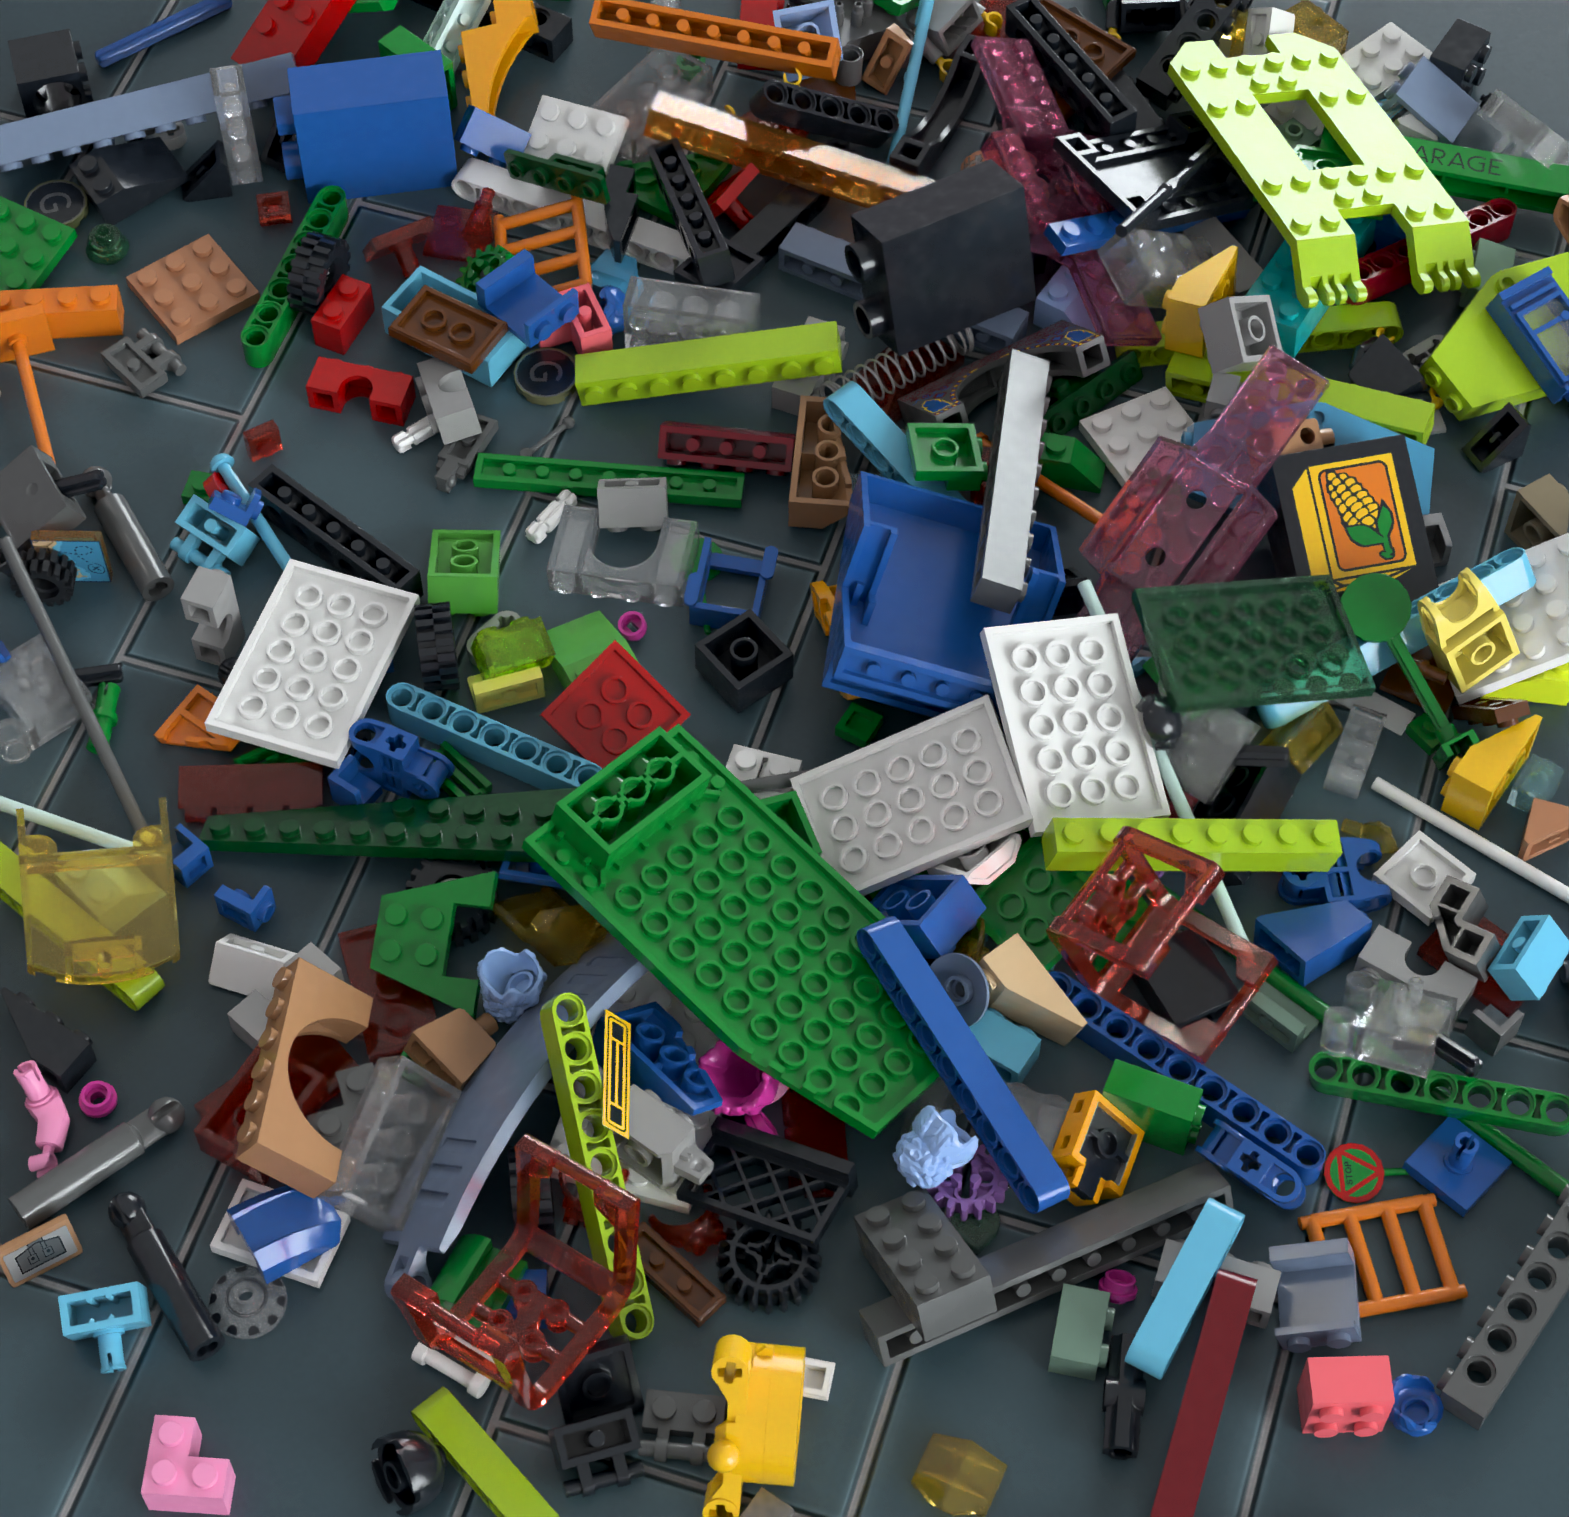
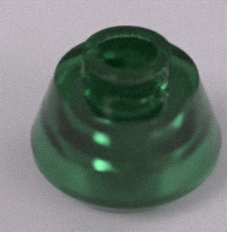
(106, 244)

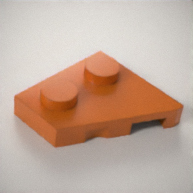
(187, 724)

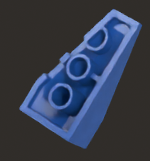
(663, 1060)

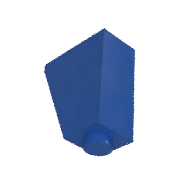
(1313, 937)

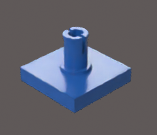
(1457, 1165)

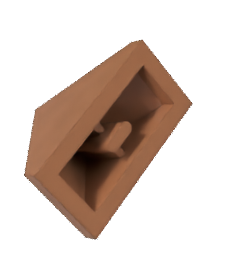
(1544, 828)

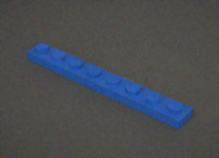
(1095, 230)

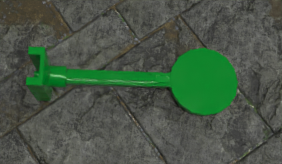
(1378, 613)

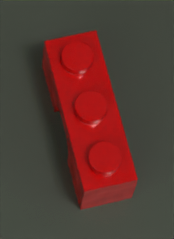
(338, 381)

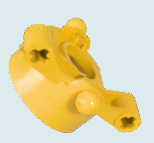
(762, 1420)

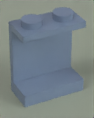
(1432, 99)
(1316, 1295)

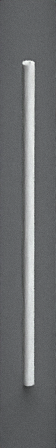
(1471, 839)

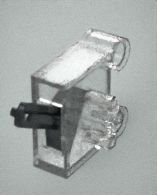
(39, 699)
(1395, 1026)

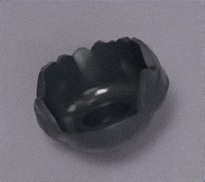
(1160, 721)

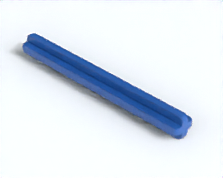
(159, 31)

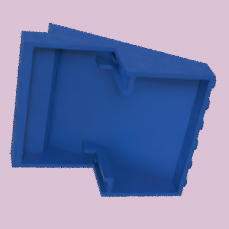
(905, 594)

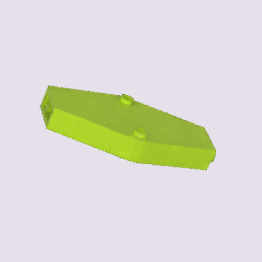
(1475, 363)

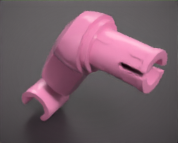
(50, 1113)

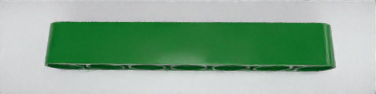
(272, 314)
(1456, 1106)

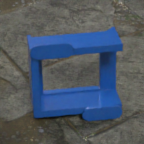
(717, 615)

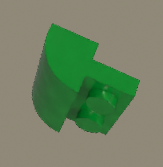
(464, 1266)

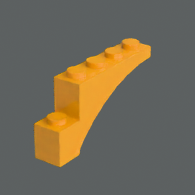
(493, 48)

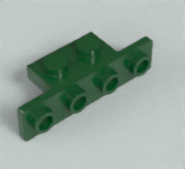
(560, 174)
(1078, 397)

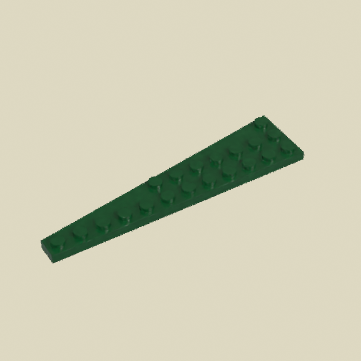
(436, 828)

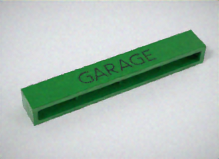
(1487, 174)

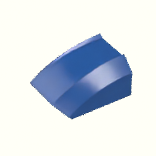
(285, 1229)

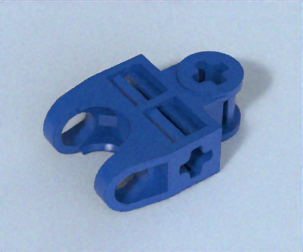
(399, 760)
(1341, 881)
(1234, 1153)

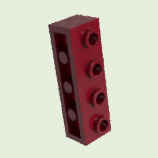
(726, 446)

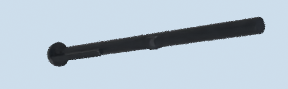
(1165, 190)

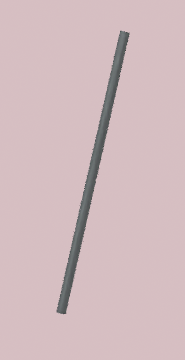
(72, 684)

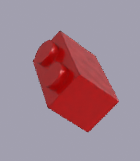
(343, 314)

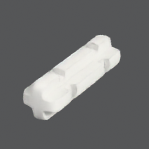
(415, 434)
(550, 517)

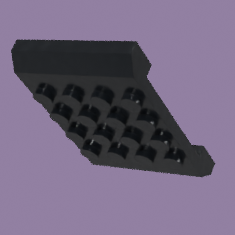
(1134, 164)

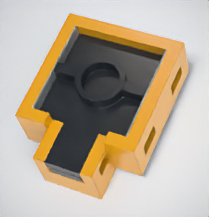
(1096, 1148)

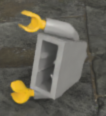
(950, 25)

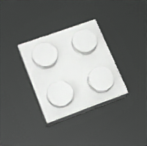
(1418, 873)

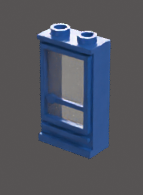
(1537, 326)

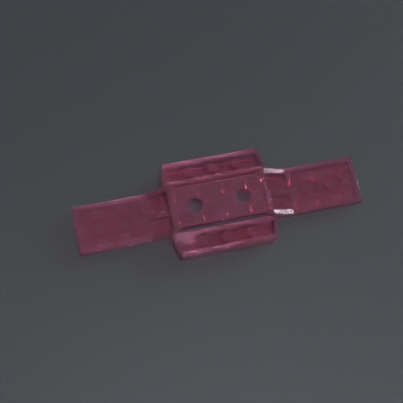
(1025, 148)
(1221, 464)

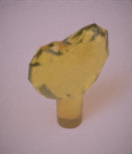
(1372, 830)

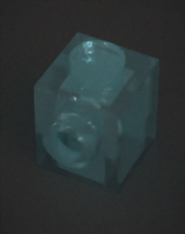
(1537, 780)

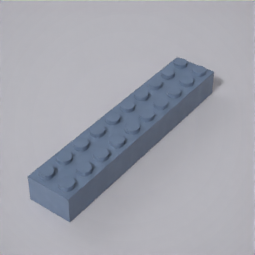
(132, 114)

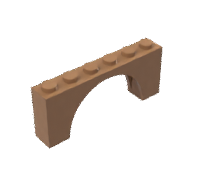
(274, 1130)

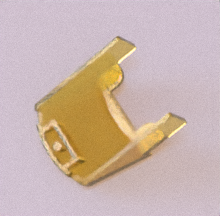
(99, 910)

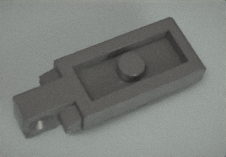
(460, 456)

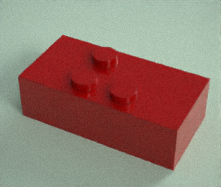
(292, 27)

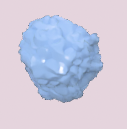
(510, 983)
(933, 1148)

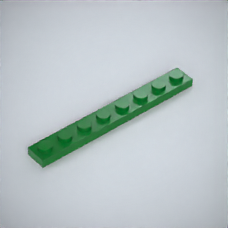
(582, 478)

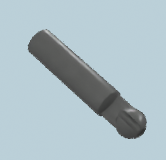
(131, 541)
(96, 1162)

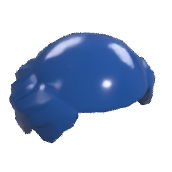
(613, 307)
(1416, 1405)

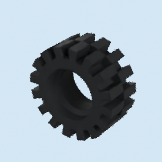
(50, 574)

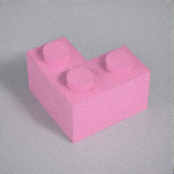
(178, 1477)

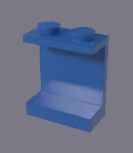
(525, 300)

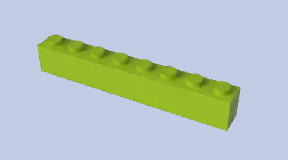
(708, 363)
(1192, 376)
(1231, 843)

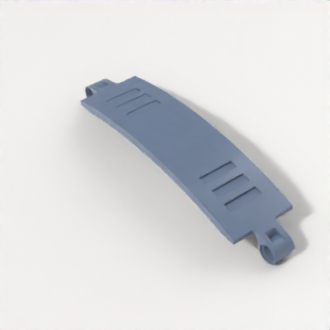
(494, 1107)

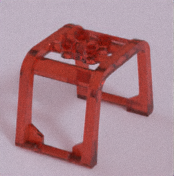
(1147, 942)
(501, 1334)

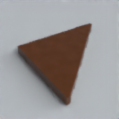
(1101, 47)

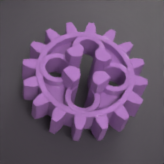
(981, 1194)

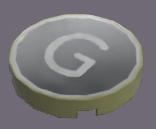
(59, 201)
(545, 376)

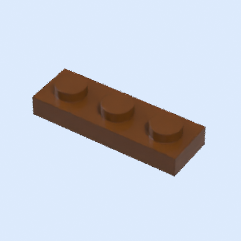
(1491, 711)

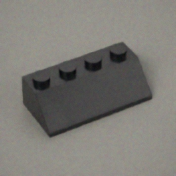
(1251, 795)

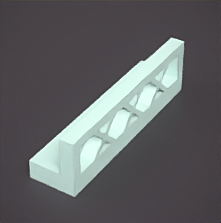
(450, 21)

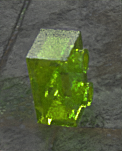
(512, 648)

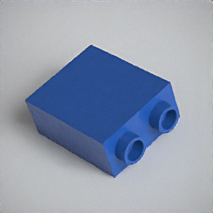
(368, 125)

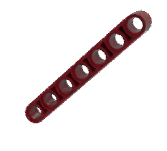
(1390, 269)
(1204, 1395)

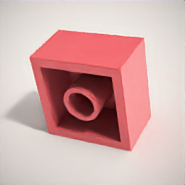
(1345, 1395)

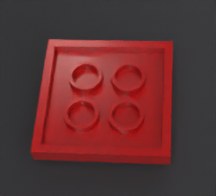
(612, 707)

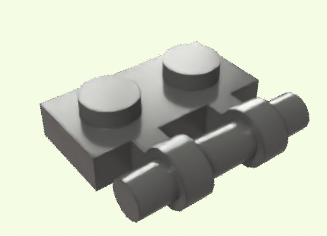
(136, 368)
(683, 1416)

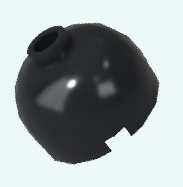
(409, 1470)

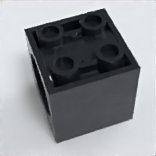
(49, 72)

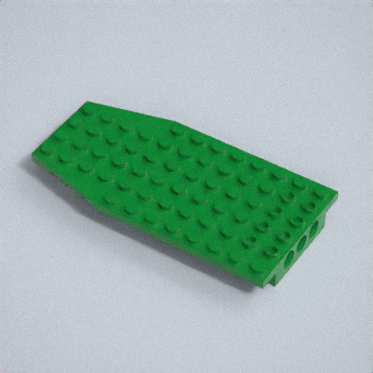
(737, 924)

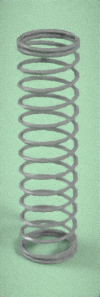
(952, 340)

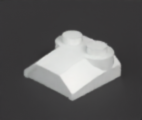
(984, 863)

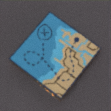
(83, 547)

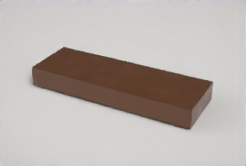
(677, 1278)

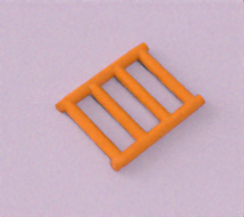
(577, 232)
(1387, 1211)

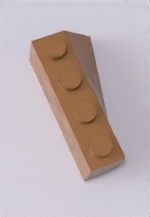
(819, 471)

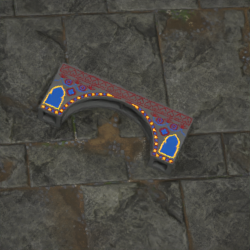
(951, 398)

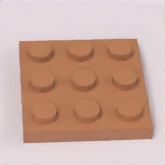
(193, 289)

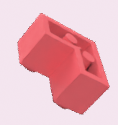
(588, 330)

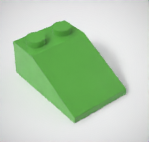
(465, 570)
(580, 643)

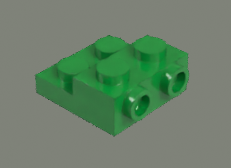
(947, 454)

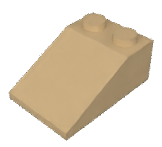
(1028, 993)

